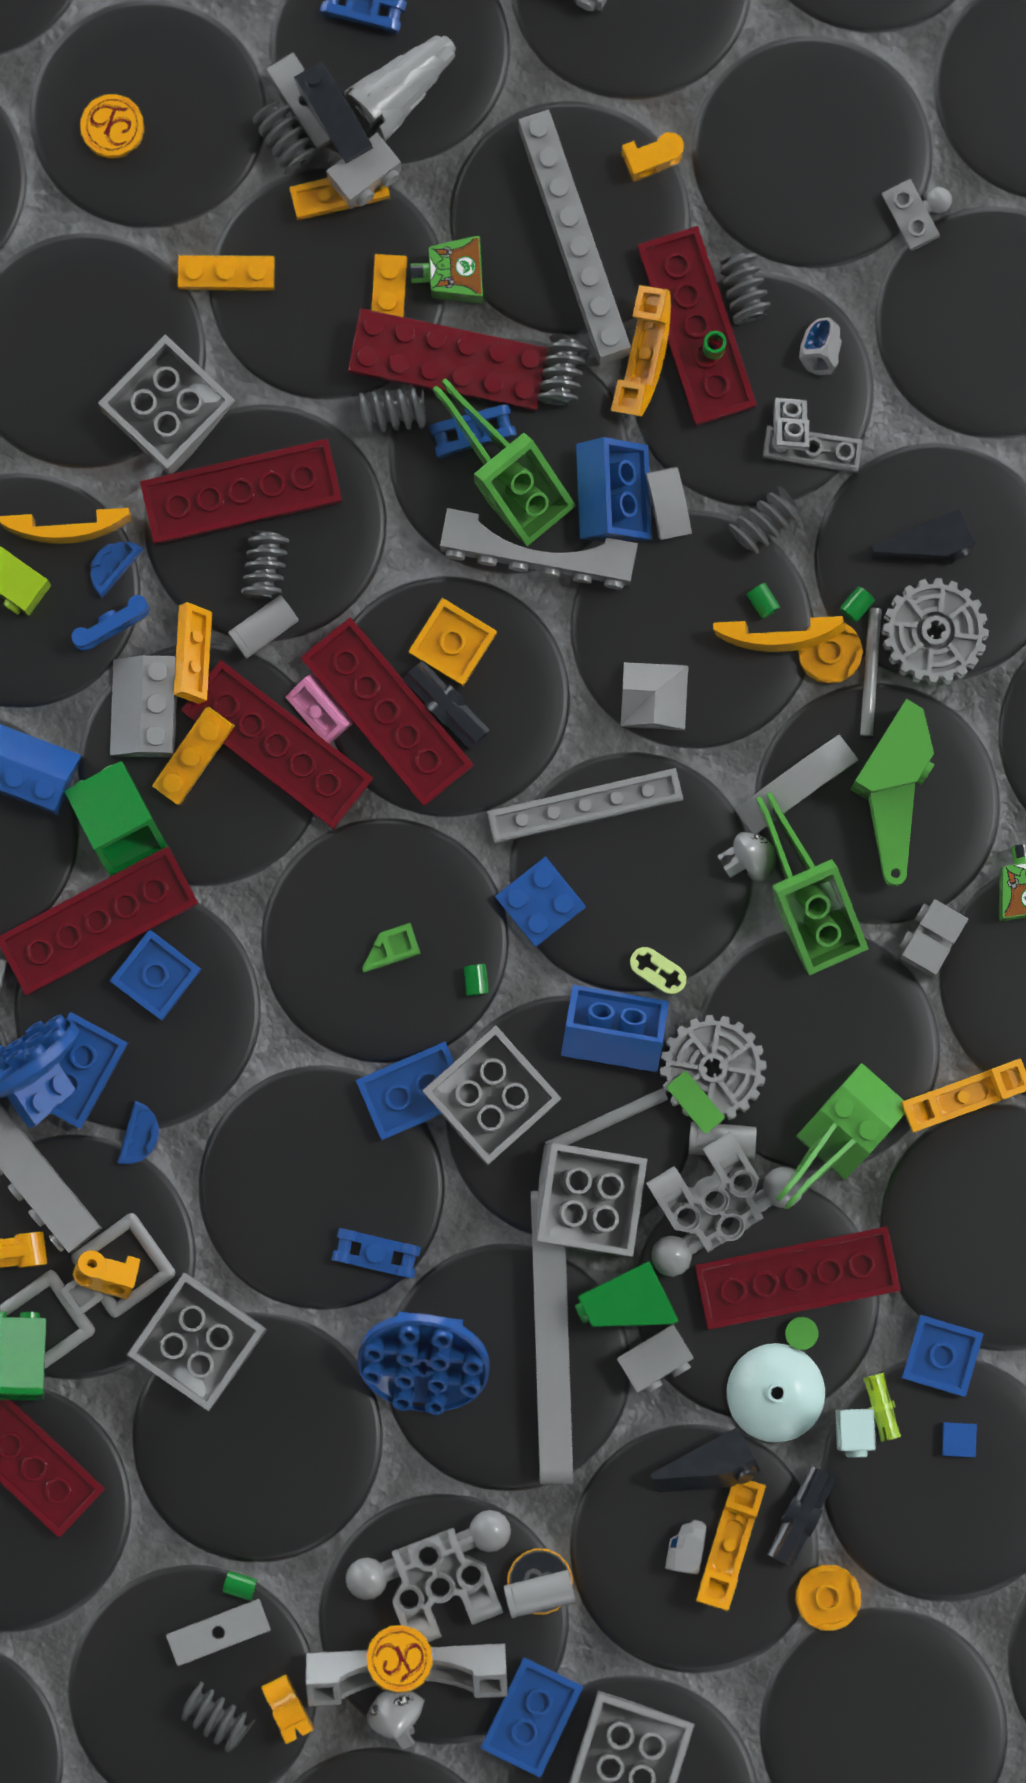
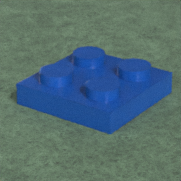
(540, 902)
(155, 975)
(942, 1355)

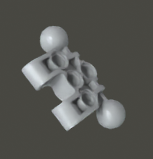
(673, 1254)
(487, 1532)

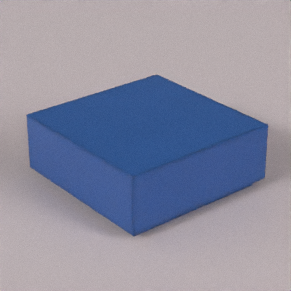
(959, 1439)

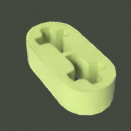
(662, 964)

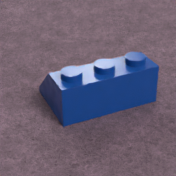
(613, 490)
(35, 770)
(615, 1028)

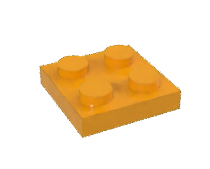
(452, 642)

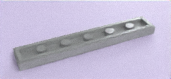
(585, 806)

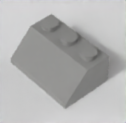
(143, 707)

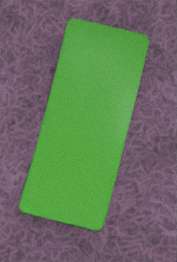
(695, 1102)

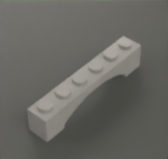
(607, 563)
(472, 1667)

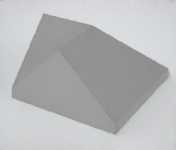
(654, 696)

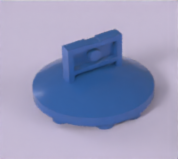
(32, 1071)
(423, 1362)

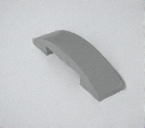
(799, 781)

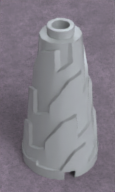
(394, 90)

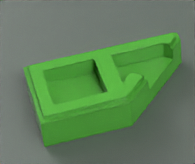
(392, 947)

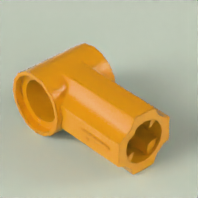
(23, 1250)

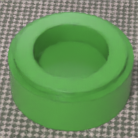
(801, 1333)

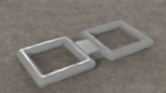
(79, 1299)

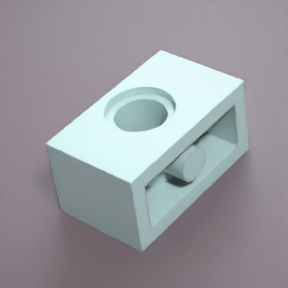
(855, 1431)

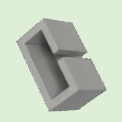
(365, 173)
(933, 937)
(655, 1359)

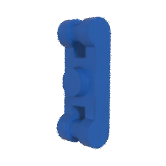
(366, 12)
(446, 448)
(111, 624)
(376, 1253)

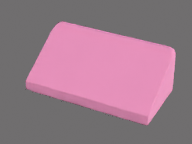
(319, 709)

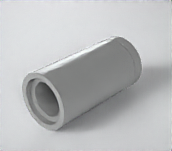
(263, 626)
(743, 1134)
(539, 1594)

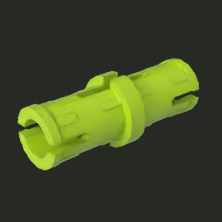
(882, 1407)

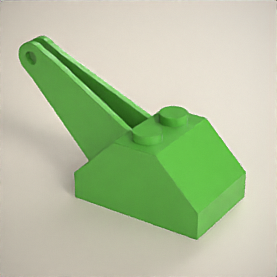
(516, 480)
(890, 786)
(813, 903)
(847, 1128)

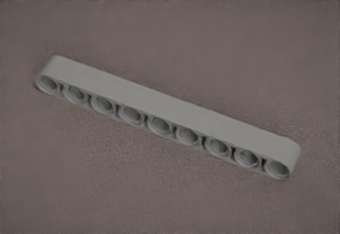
(552, 1358)

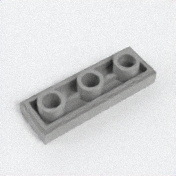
(283, 75)
(832, 453)
(199, 1639)

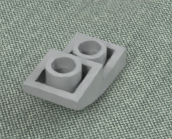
(791, 424)
(668, 503)

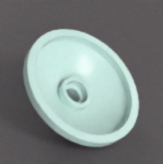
(751, 1387)

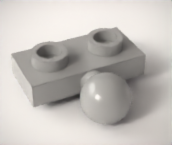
(913, 214)

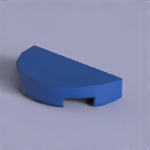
(111, 564)
(140, 1135)

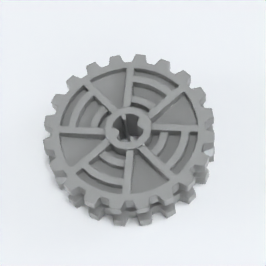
(956, 645)
(720, 1043)

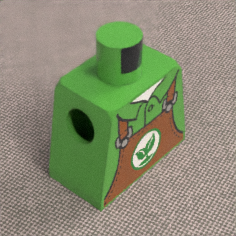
(453, 271)
(1013, 886)

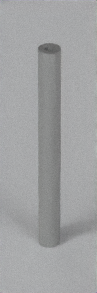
(870, 672)
(610, 1118)

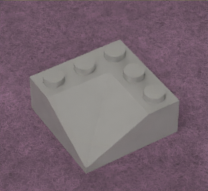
(166, 404)
(491, 1095)
(589, 1199)
(197, 1341)
(630, 1744)

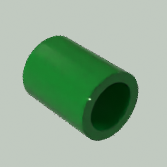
(714, 336)
(763, 600)
(857, 604)
(476, 980)
(239, 1585)

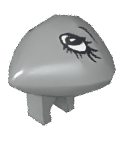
(750, 853)
(394, 1715)

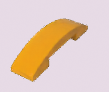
(646, 353)
(107, 522)
(821, 630)
(965, 1095)
(730, 1545)

